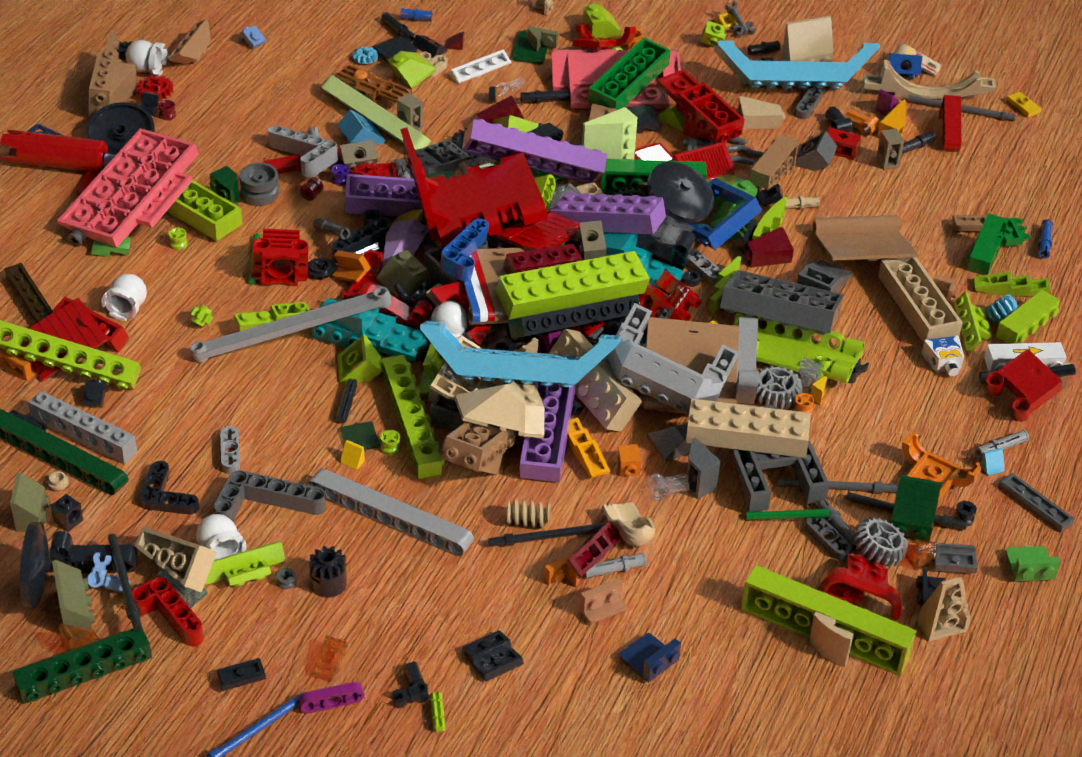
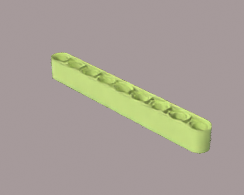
(372, 111)

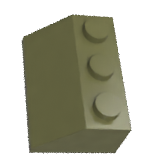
(72, 595)

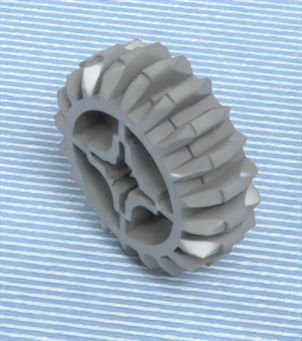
(778, 387)
(880, 541)

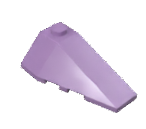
(404, 236)

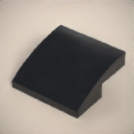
(393, 46)
(646, 118)
(492, 655)

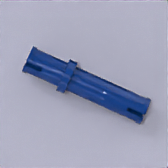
(1045, 240)

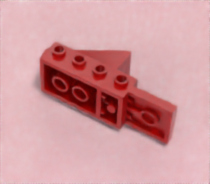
(704, 110)

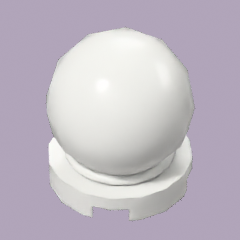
(147, 56)
(124, 296)
(454, 316)
(220, 535)

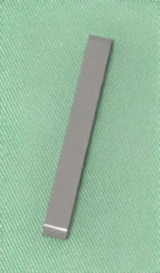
(393, 512)

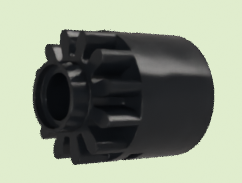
(328, 572)

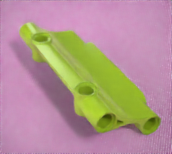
(789, 349)

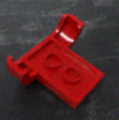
(588, 41)
(375, 261)
(865, 577)

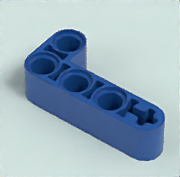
(456, 255)

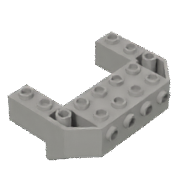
(660, 376)

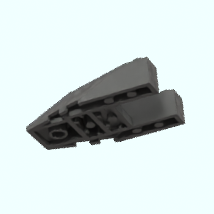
(753, 483)

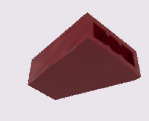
(501, 109)
(769, 249)

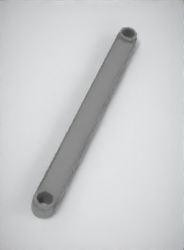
(203, 350)

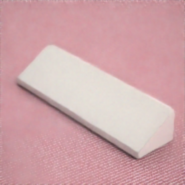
(479, 67)

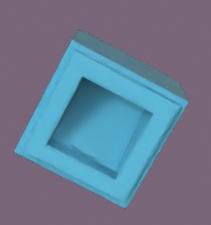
(993, 462)

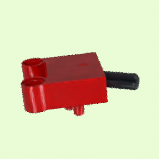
(1029, 381)

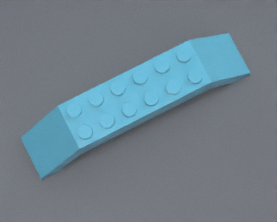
(792, 72)
(514, 364)

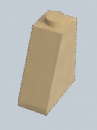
(760, 114)

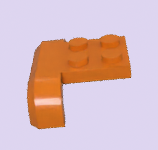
(936, 468)

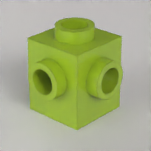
(712, 33)

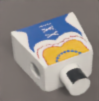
(944, 354)

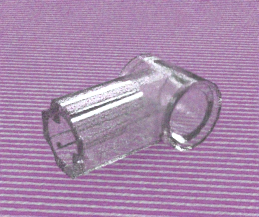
(810, 373)
(662, 486)

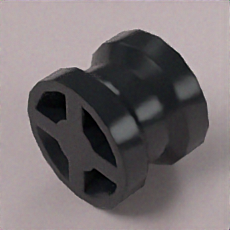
(965, 512)

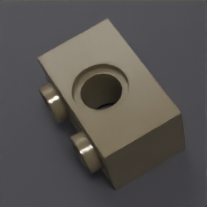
(410, 111)
(365, 149)
(890, 149)
(591, 240)

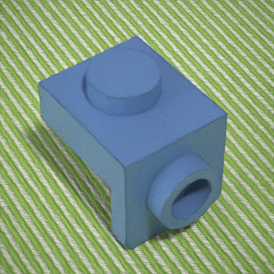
(252, 36)

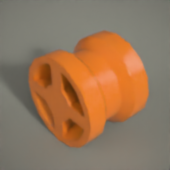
(804, 403)

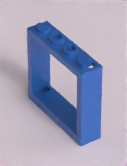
(735, 221)

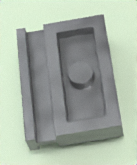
(955, 558)

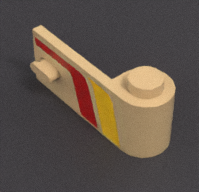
(928, 64)

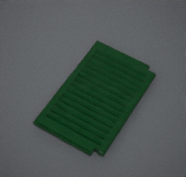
(525, 52)

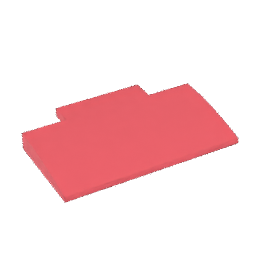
(132, 188)

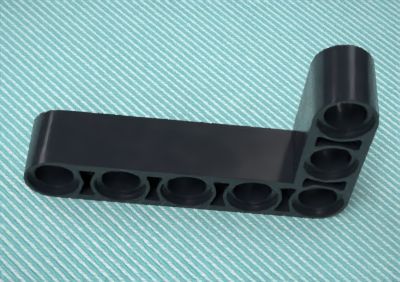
(672, 255)

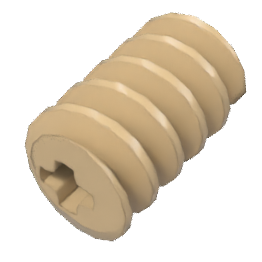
(528, 513)

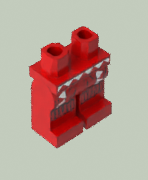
(681, 295)

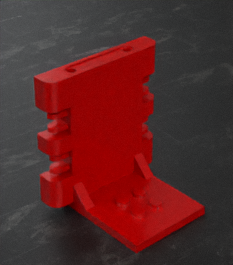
(486, 194)

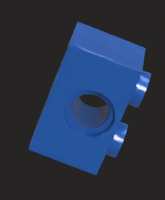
(914, 62)

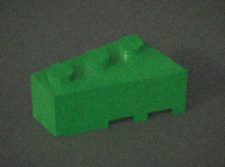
(987, 245)

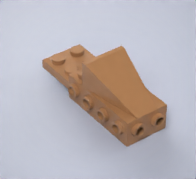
(111, 79)
(478, 446)

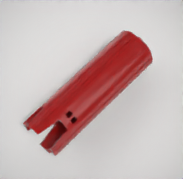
(54, 151)

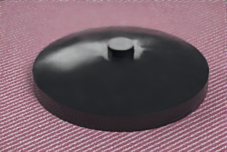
(118, 124)
(683, 190)
(34, 565)

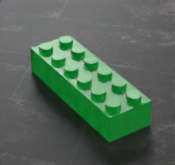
(629, 75)
(628, 172)

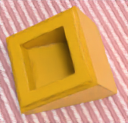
(726, 20)
(818, 389)
(352, 455)

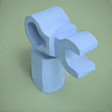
(98, 575)

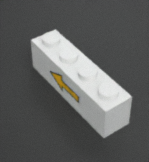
(1000, 354)

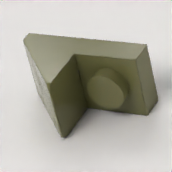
(541, 37)

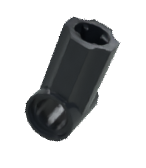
(837, 120)

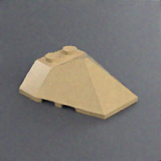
(450, 384)
(506, 406)

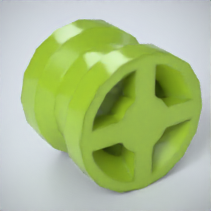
(178, 238)
(390, 442)

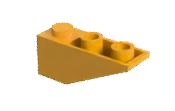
(894, 119)

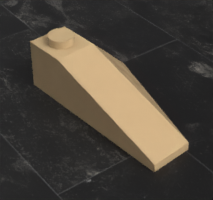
(945, 611)

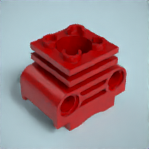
(280, 257)

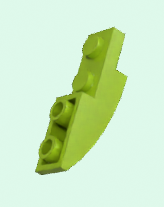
(278, 311)

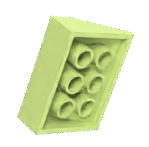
(612, 134)

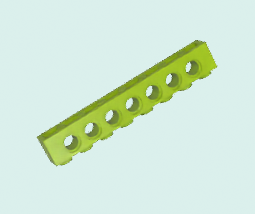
(38, 340)
(412, 417)

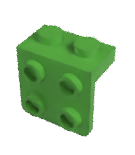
(1032, 563)

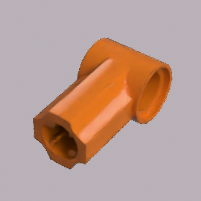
(865, 124)

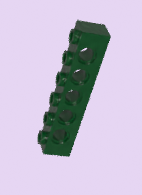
(81, 665)

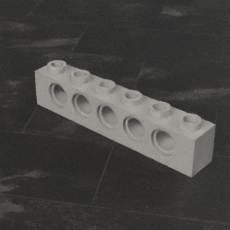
(83, 427)

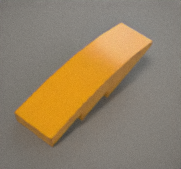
(586, 450)

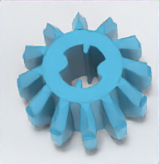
(1001, 308)

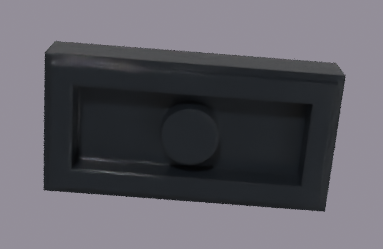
(241, 674)

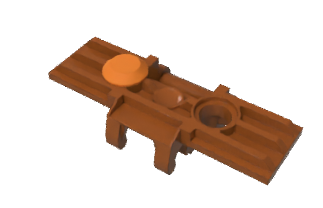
(368, 83)

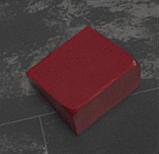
(456, 41)

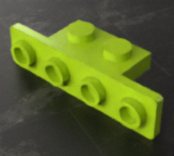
(974, 320)
(432, 366)
(246, 565)

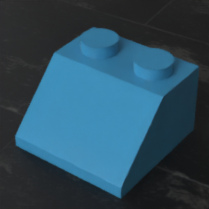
(359, 129)

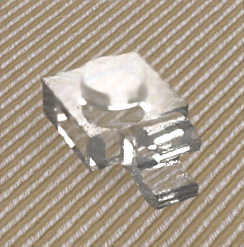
(514, 85)

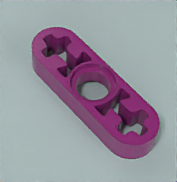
(318, 699)

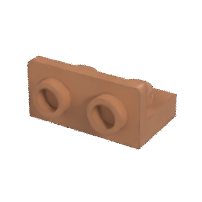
(602, 601)

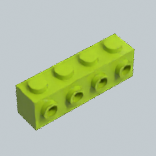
(1028, 318)

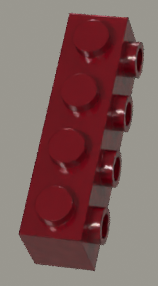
(540, 258)

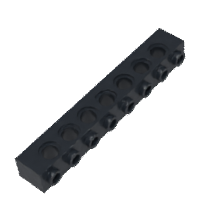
(571, 316)

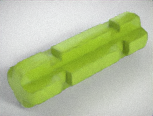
(437, 712)

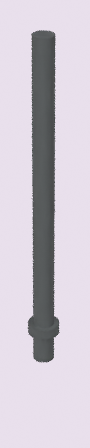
(1002, 115)

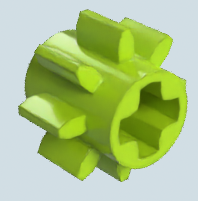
(201, 315)

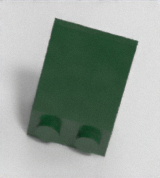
(915, 507)

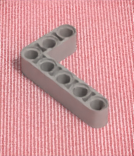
(315, 151)
(747, 376)

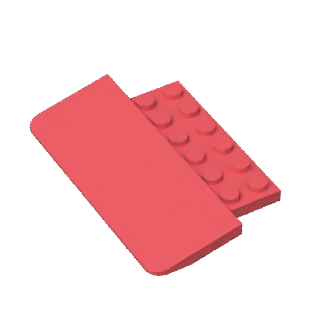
(582, 68)

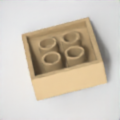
(808, 40)

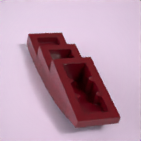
(593, 549)

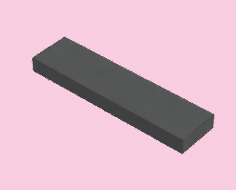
(1036, 502)

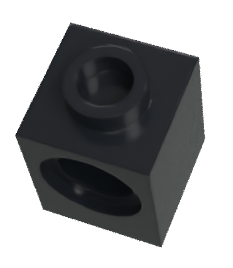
(500, 335)
(67, 512)

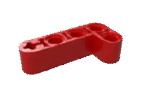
(951, 122)
(402, 312)
(162, 596)

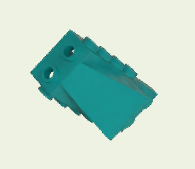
(626, 242)
(379, 328)

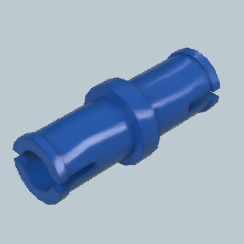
(416, 14)

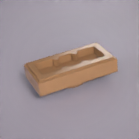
(968, 222)

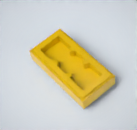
(1023, 104)

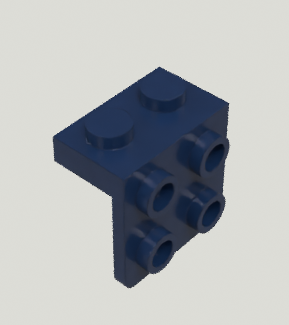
(650, 656)

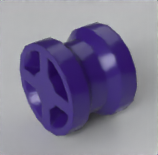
(339, 174)

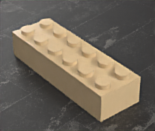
(919, 298)
(599, 389)
(749, 428)

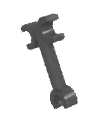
(741, 27)

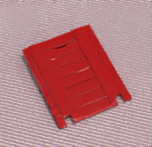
(541, 234)
(67, 325)

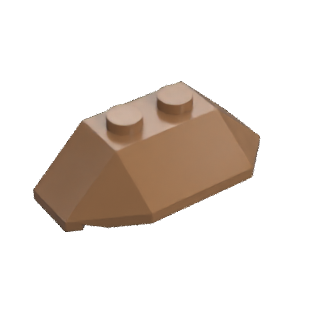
(192, 44)

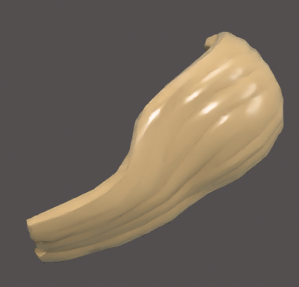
(630, 524)

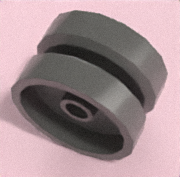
(259, 183)

